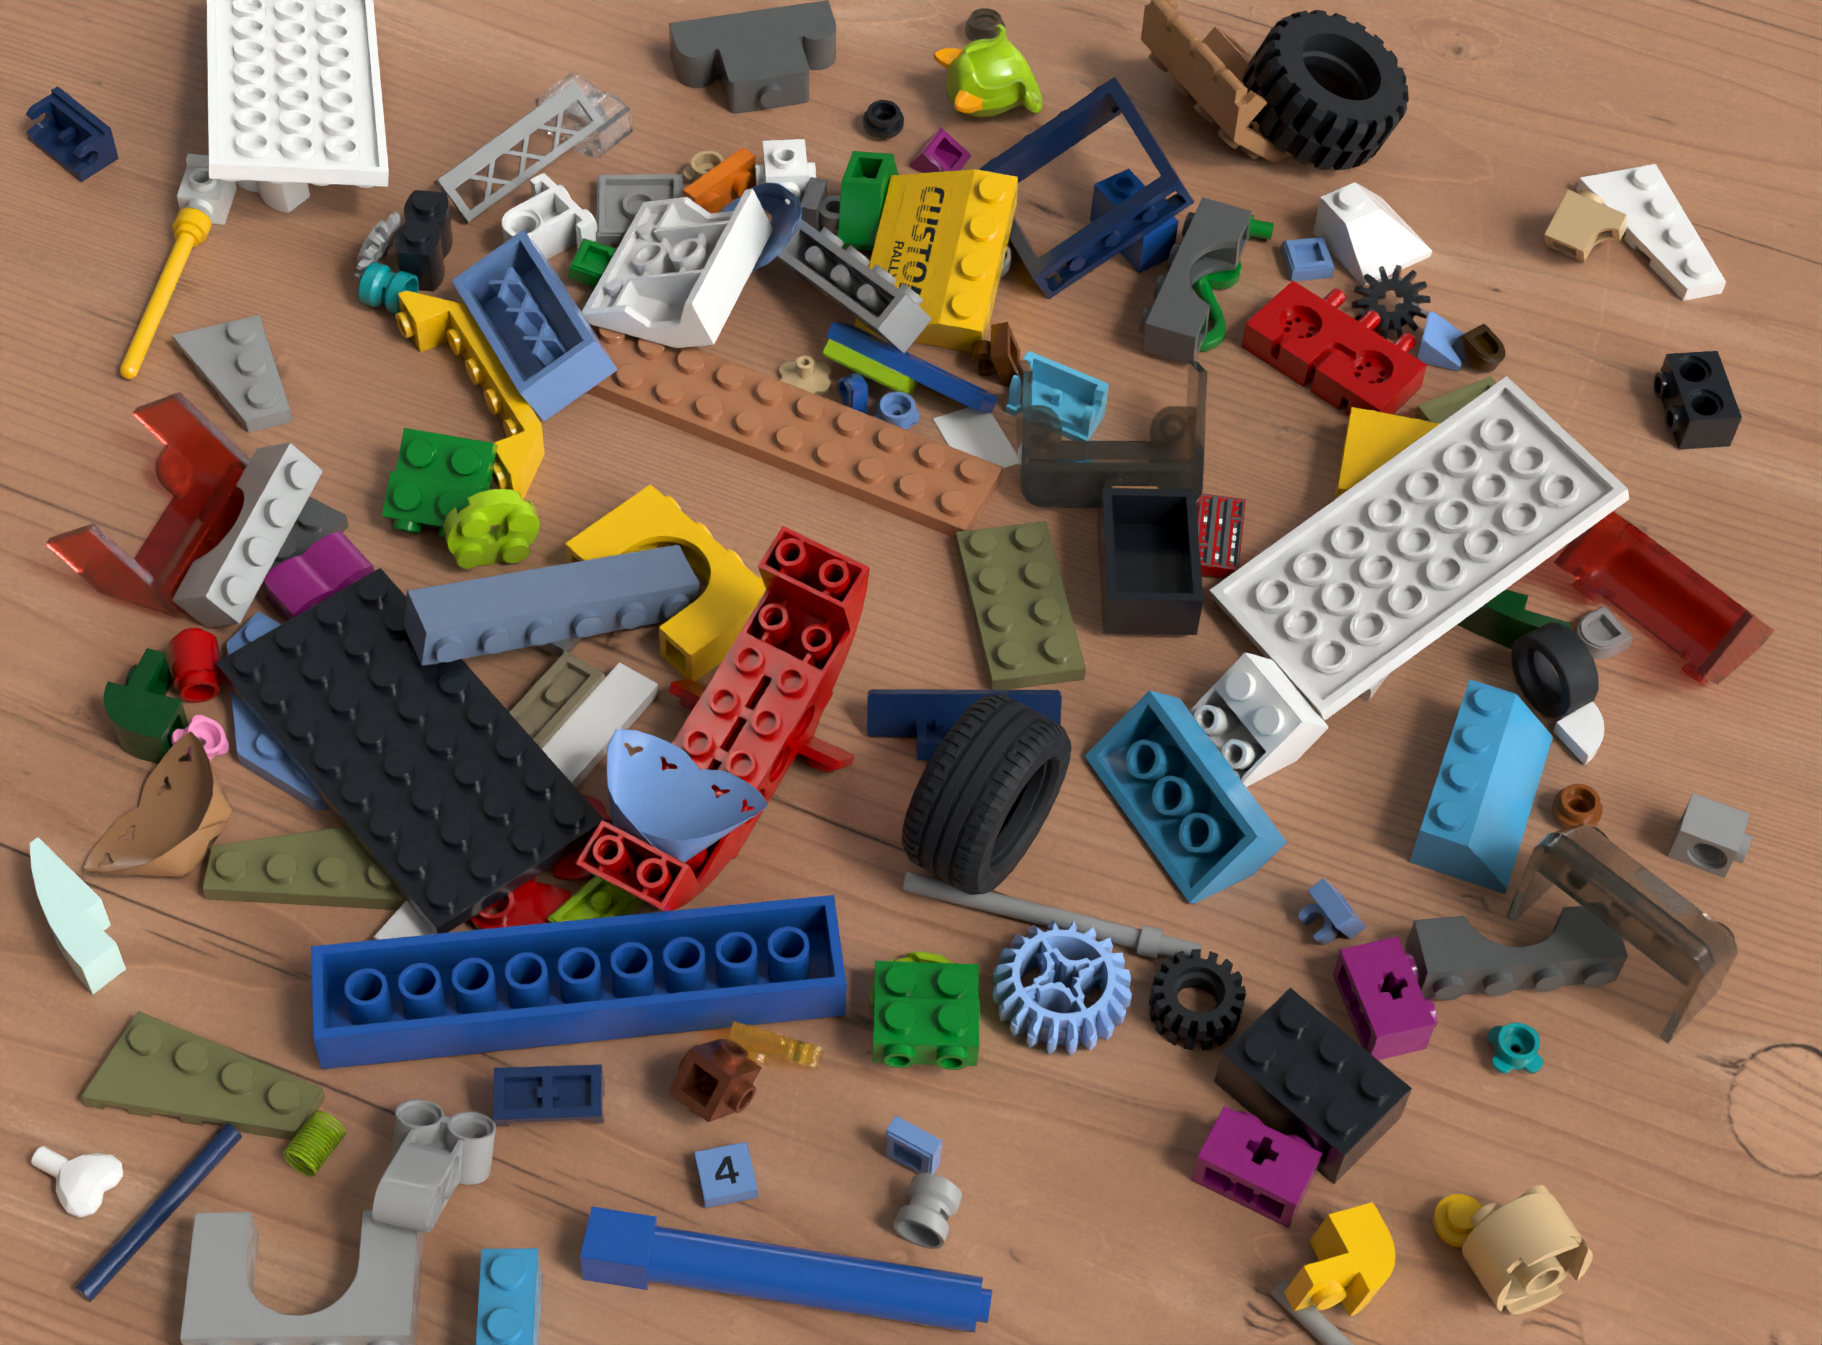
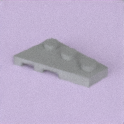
(240, 369)

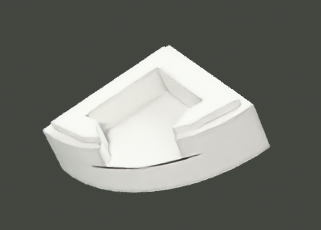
(1582, 731)

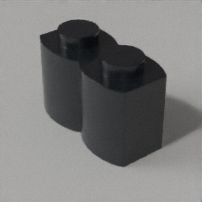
(425, 238)

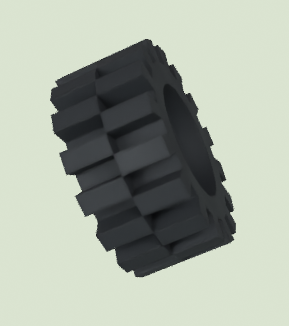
(1204, 975)

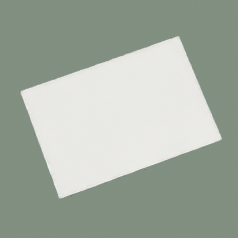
(978, 435)

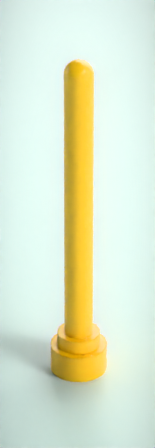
(190, 230)

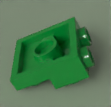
(435, 477)
(926, 1014)

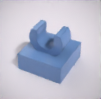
(1334, 909)

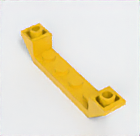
(438, 321)

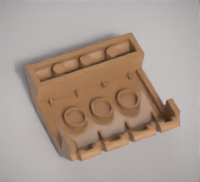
(1211, 74)

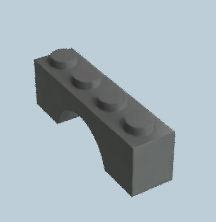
(1211, 244)
(1461, 961)

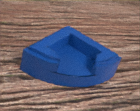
(854, 392)

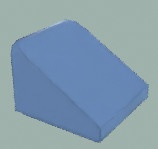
(1437, 343)

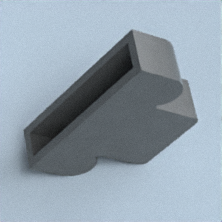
(756, 54)

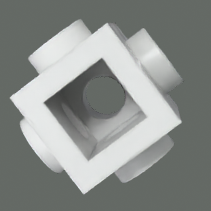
(787, 165)

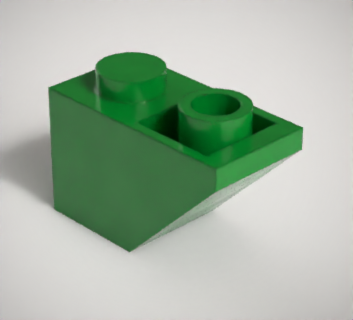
(863, 197)

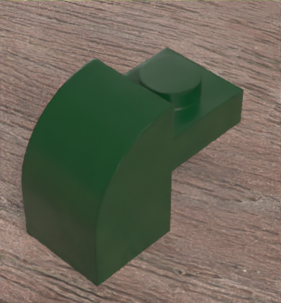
(142, 712)

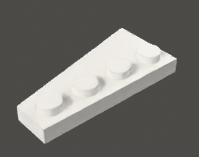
(1659, 229)

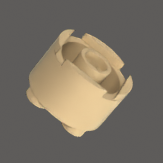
(1525, 1250)

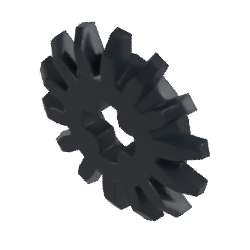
(1404, 289)

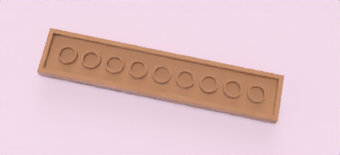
(799, 432)

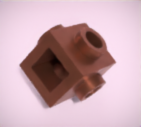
(715, 1079)

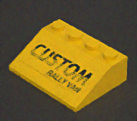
(948, 245)

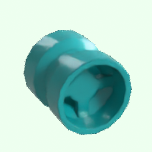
(382, 286)

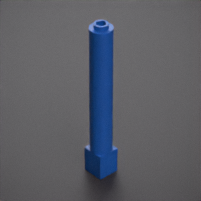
(634, 1251)

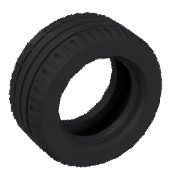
(986, 793)

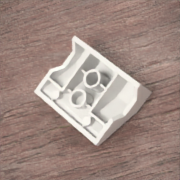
(679, 271)

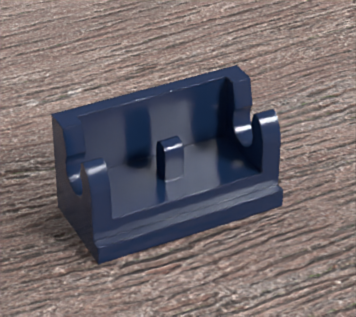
(71, 135)
(548, 1094)

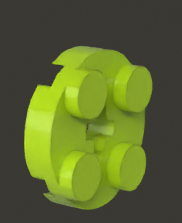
(474, 541)

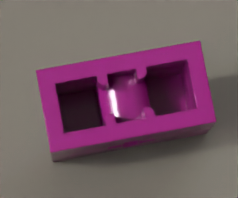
(1385, 998)
(1269, 1189)

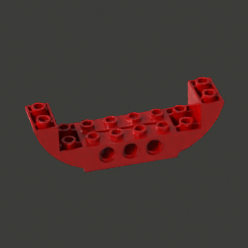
(751, 710)

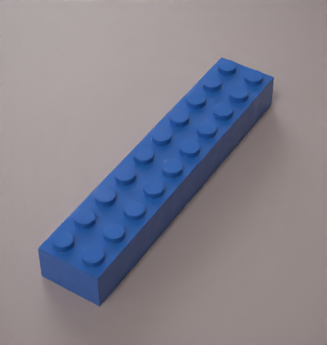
(576, 981)

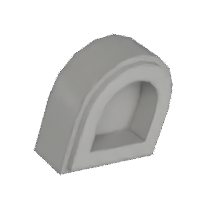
(1603, 634)

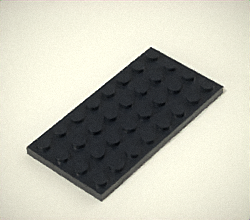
(410, 754)

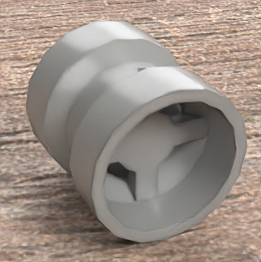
(929, 1207)

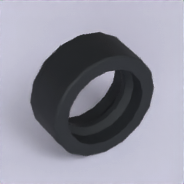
(1572, 661)

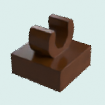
(999, 354)

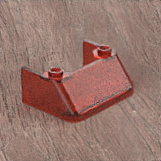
(202, 474)
(1664, 597)

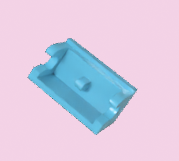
(1070, 393)

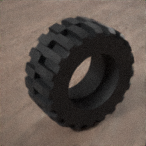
(1326, 90)

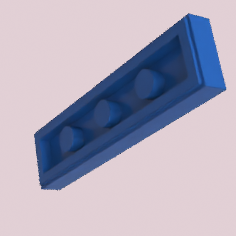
(913, 367)

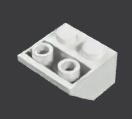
(1258, 718)

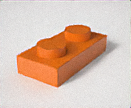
(724, 182)

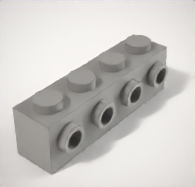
(854, 286)

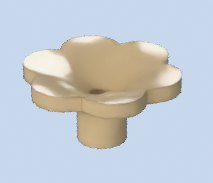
(807, 375)

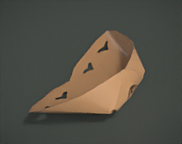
(170, 828)

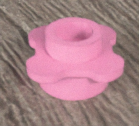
(208, 732)

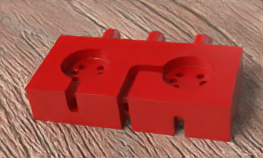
(1343, 356)

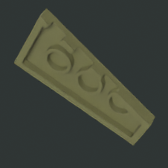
(300, 869)
(192, 1078)

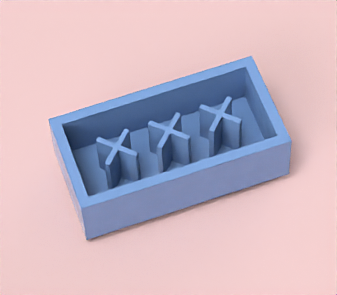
(534, 325)

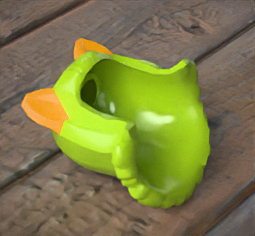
(989, 77)

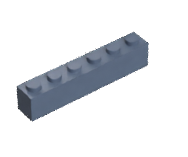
(548, 604)

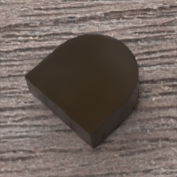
(1480, 348)

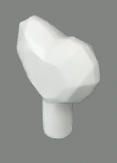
(80, 1179)

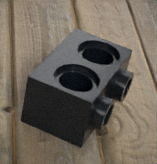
(1697, 400)

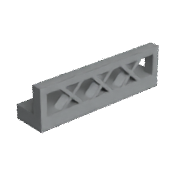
(510, 137)

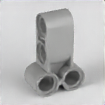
(429, 1161)

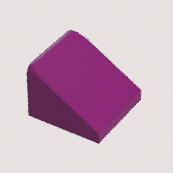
(940, 154)

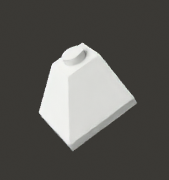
(1366, 233)

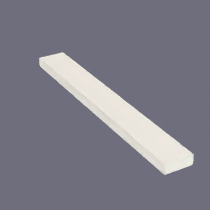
(573, 749)

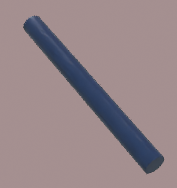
(157, 1213)

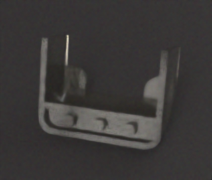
(1076, 471)
(1636, 908)

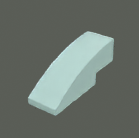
(75, 919)

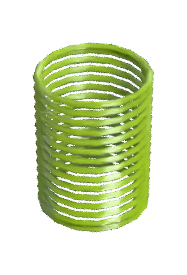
(316, 1143)

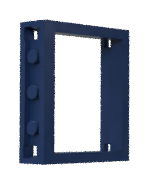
(1115, 228)

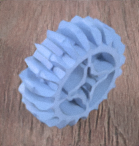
(1053, 1005)

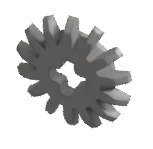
(377, 243)

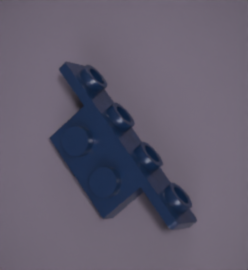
(932, 712)

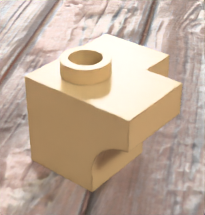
(1582, 224)

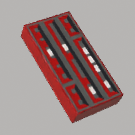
(1220, 534)

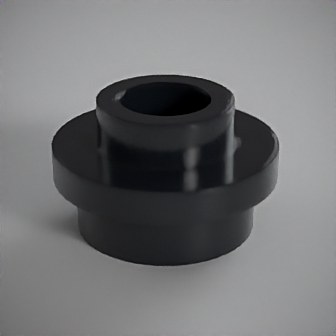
(883, 119)

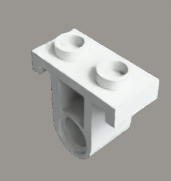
(550, 218)

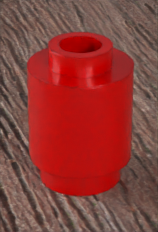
(193, 664)

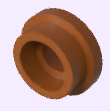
(1579, 797)

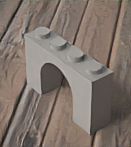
(374, 1311)

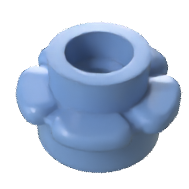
(898, 409)

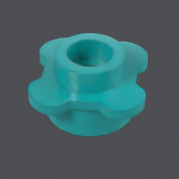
(1518, 1036)

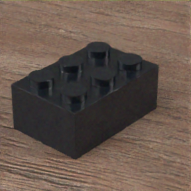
(1149, 561)
(1312, 1083)

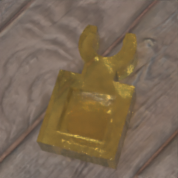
(765, 1044)

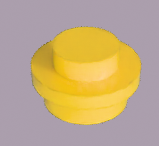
(1454, 1217)

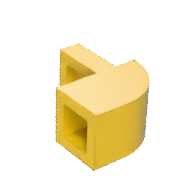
(1353, 1262)

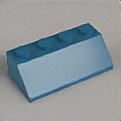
(1483, 789)
(1184, 797)

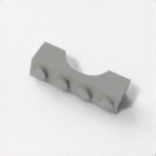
(229, 576)

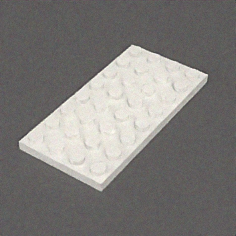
(295, 92)
(1418, 546)

